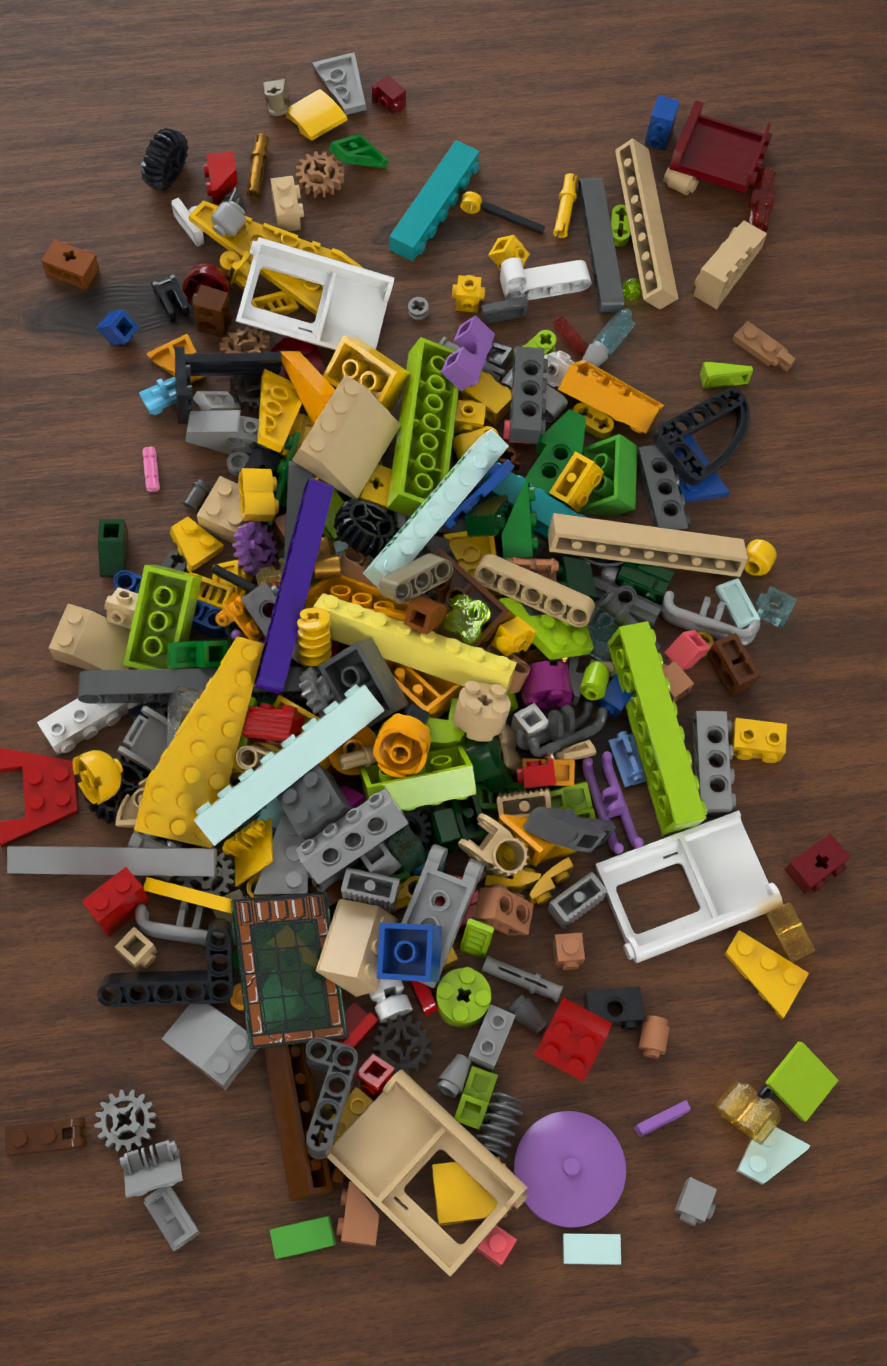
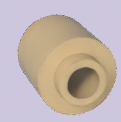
(680, 182)

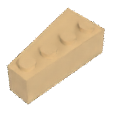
(728, 264)

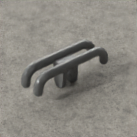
(562, 730)

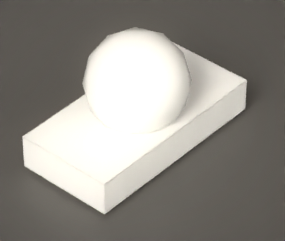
(182, 214)

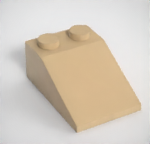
(89, 641)

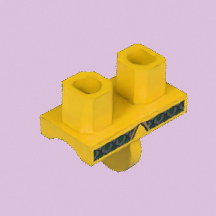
(237, 268)

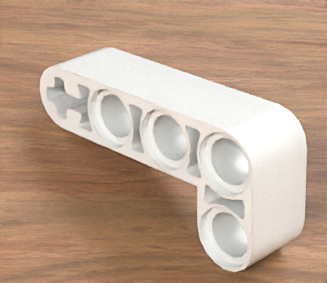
(543, 280)

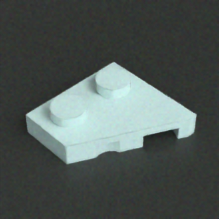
(768, 1159)

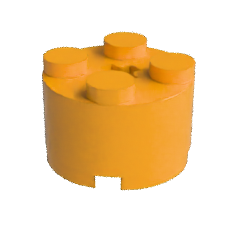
(402, 746)

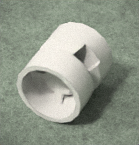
(395, 1004)

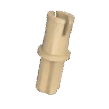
(358, 758)

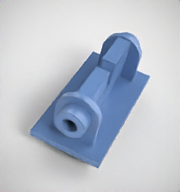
(627, 759)

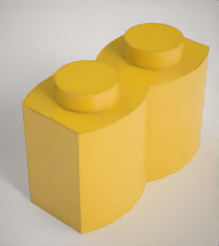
(257, 495)

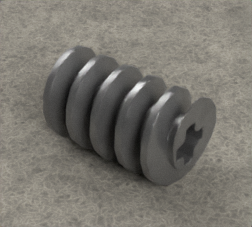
(499, 1123)

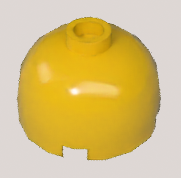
(99, 775)

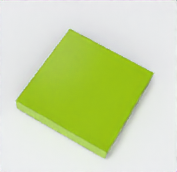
(801, 1081)

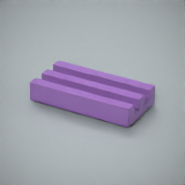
(662, 1119)

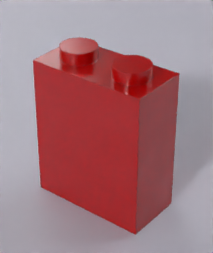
(116, 901)

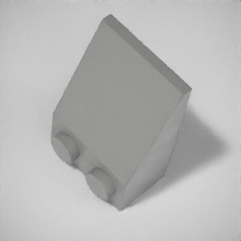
(210, 1043)

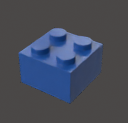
(409, 952)

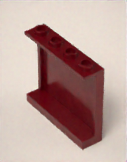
(719, 151)

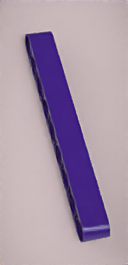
(293, 586)

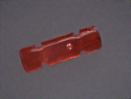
(571, 335)

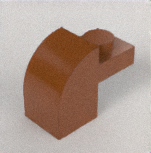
(425, 614)

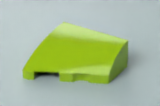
(573, 798)

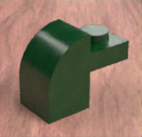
(488, 764)

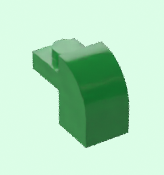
(196, 653)

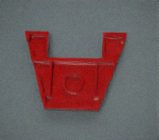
(48, 792)

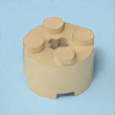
(481, 710)

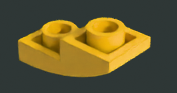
(521, 881)
(545, 887)

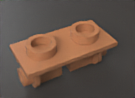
(543, 567)

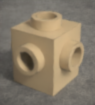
(121, 607)

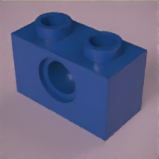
(662, 122)

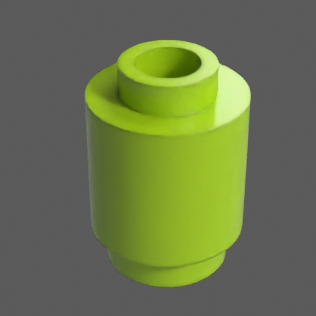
(595, 681)

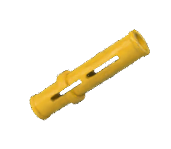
(567, 198)

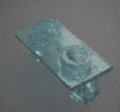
(616, 330)

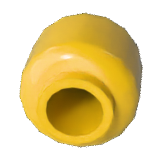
(760, 557)

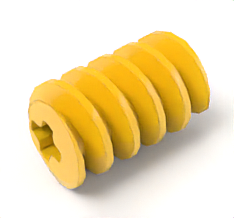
(314, 636)

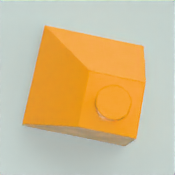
(536, 846)

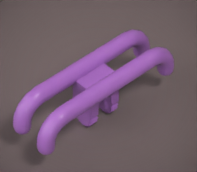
(611, 802)

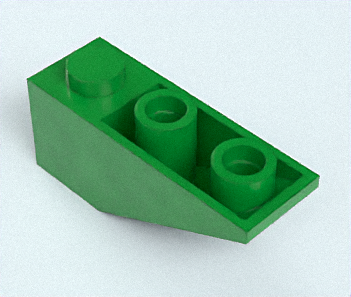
(518, 531)

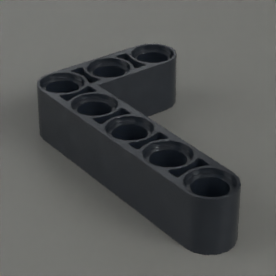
(178, 980)

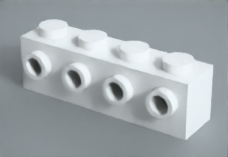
(80, 722)

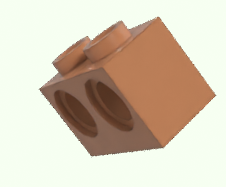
(504, 910)

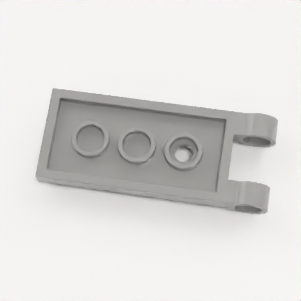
(457, 897)

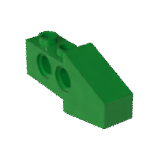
(558, 441)

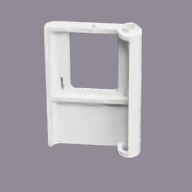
(350, 302)

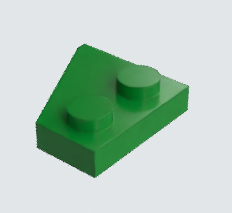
(358, 151)

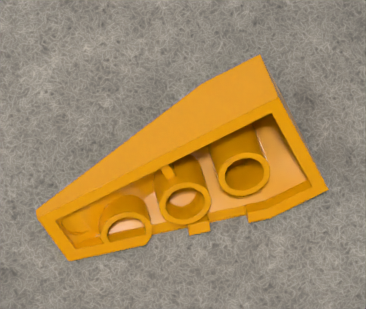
(308, 382)

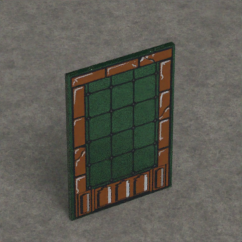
(278, 960)

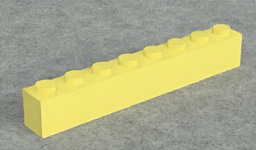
(402, 644)

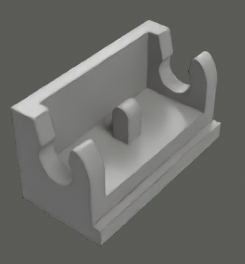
(171, 1217)

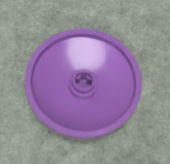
(570, 1169)

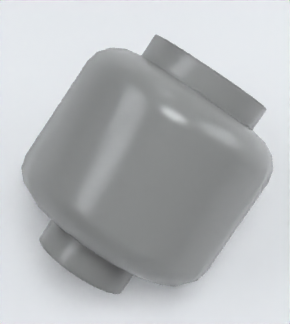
(228, 219)

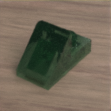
(407, 849)

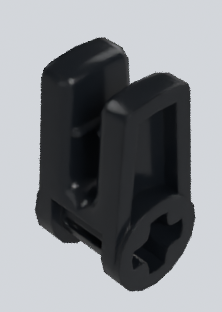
(167, 290)

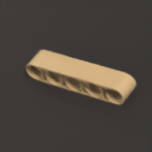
(522, 590)

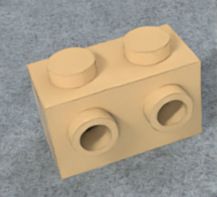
(285, 203)

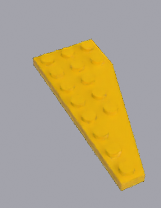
(302, 291)
(202, 751)

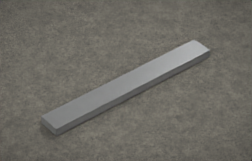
(112, 860)

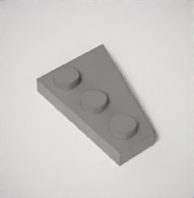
(343, 81)
(285, 873)

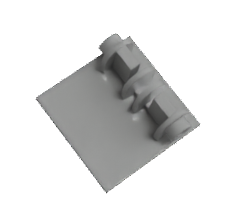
(151, 1172)

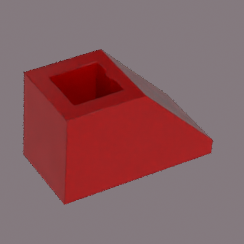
(222, 175)

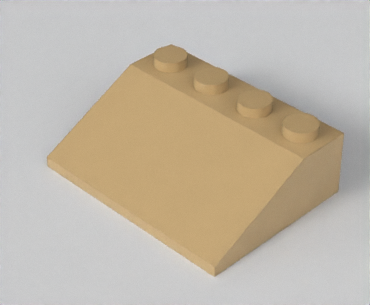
(348, 438)

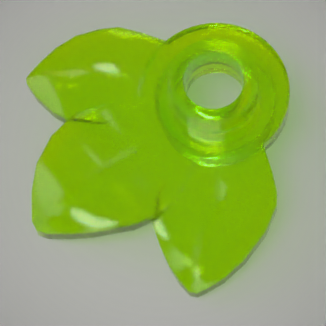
(463, 618)

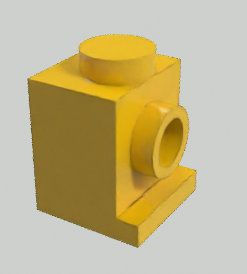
(513, 636)

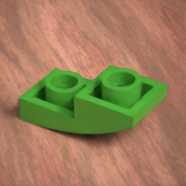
(302, 1237)

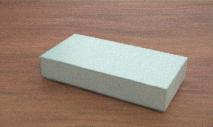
(737, 603)
(592, 1249)

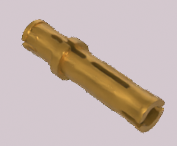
(259, 158)

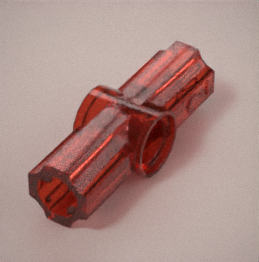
(762, 198)

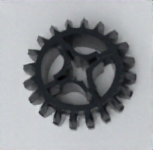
(164, 159)
(364, 527)
(109, 812)

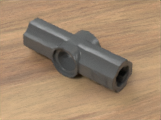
(639, 607)

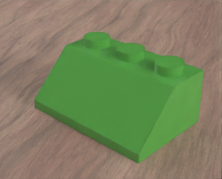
(618, 484)

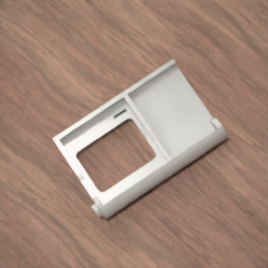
(720, 872)

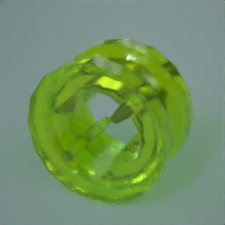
(631, 289)

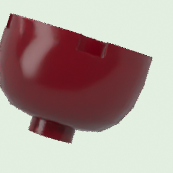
(206, 275)

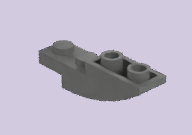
(568, 830)

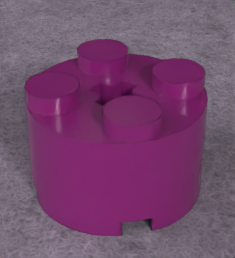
(547, 686)

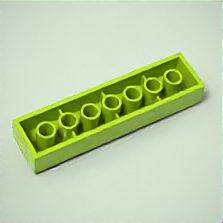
(425, 429)
(656, 729)

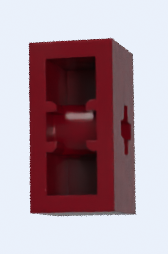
(825, 851)

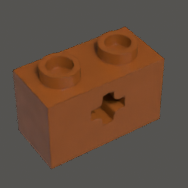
(70, 264)

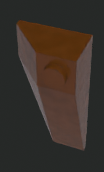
(465, 584)

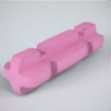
(151, 469)

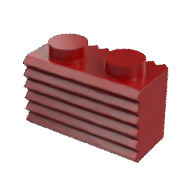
(272, 725)

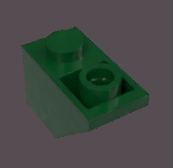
(112, 546)

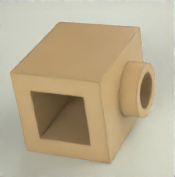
(137, 949)

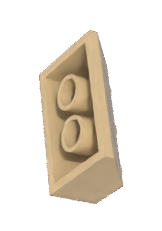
(352, 946)

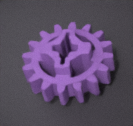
(254, 547)

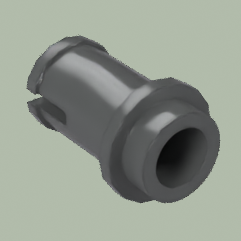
(196, 495)

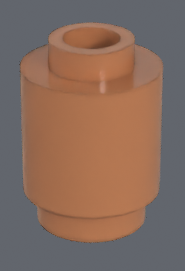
(654, 1037)

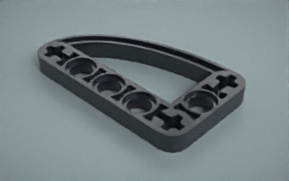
(676, 440)

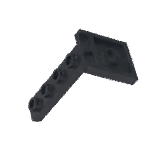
(216, 365)

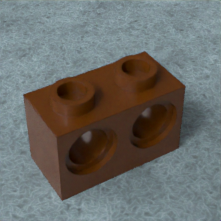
(212, 311)
(733, 664)

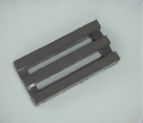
(504, 310)

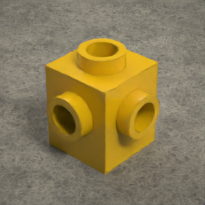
(507, 248)
(468, 293)
(469, 416)

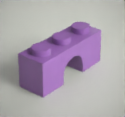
(466, 363)

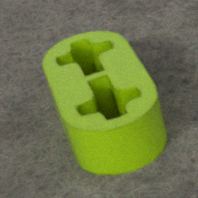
(620, 225)

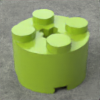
(464, 982)

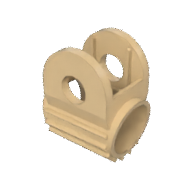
(487, 849)

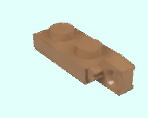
(763, 347)

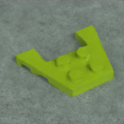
(553, 637)

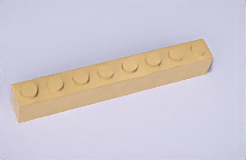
(646, 224)
(646, 545)

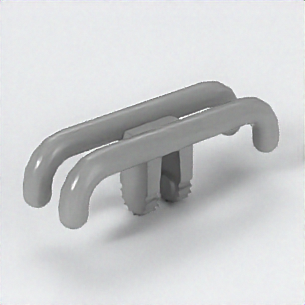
(699, 622)
(177, 932)

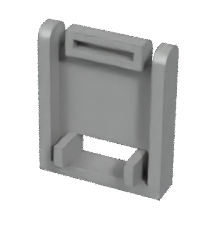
(146, 739)

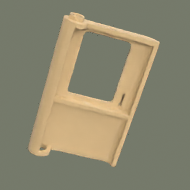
(394, 1144)

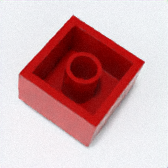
(573, 1039)

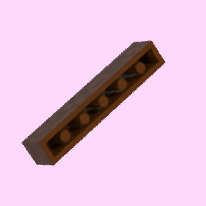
(294, 1108)

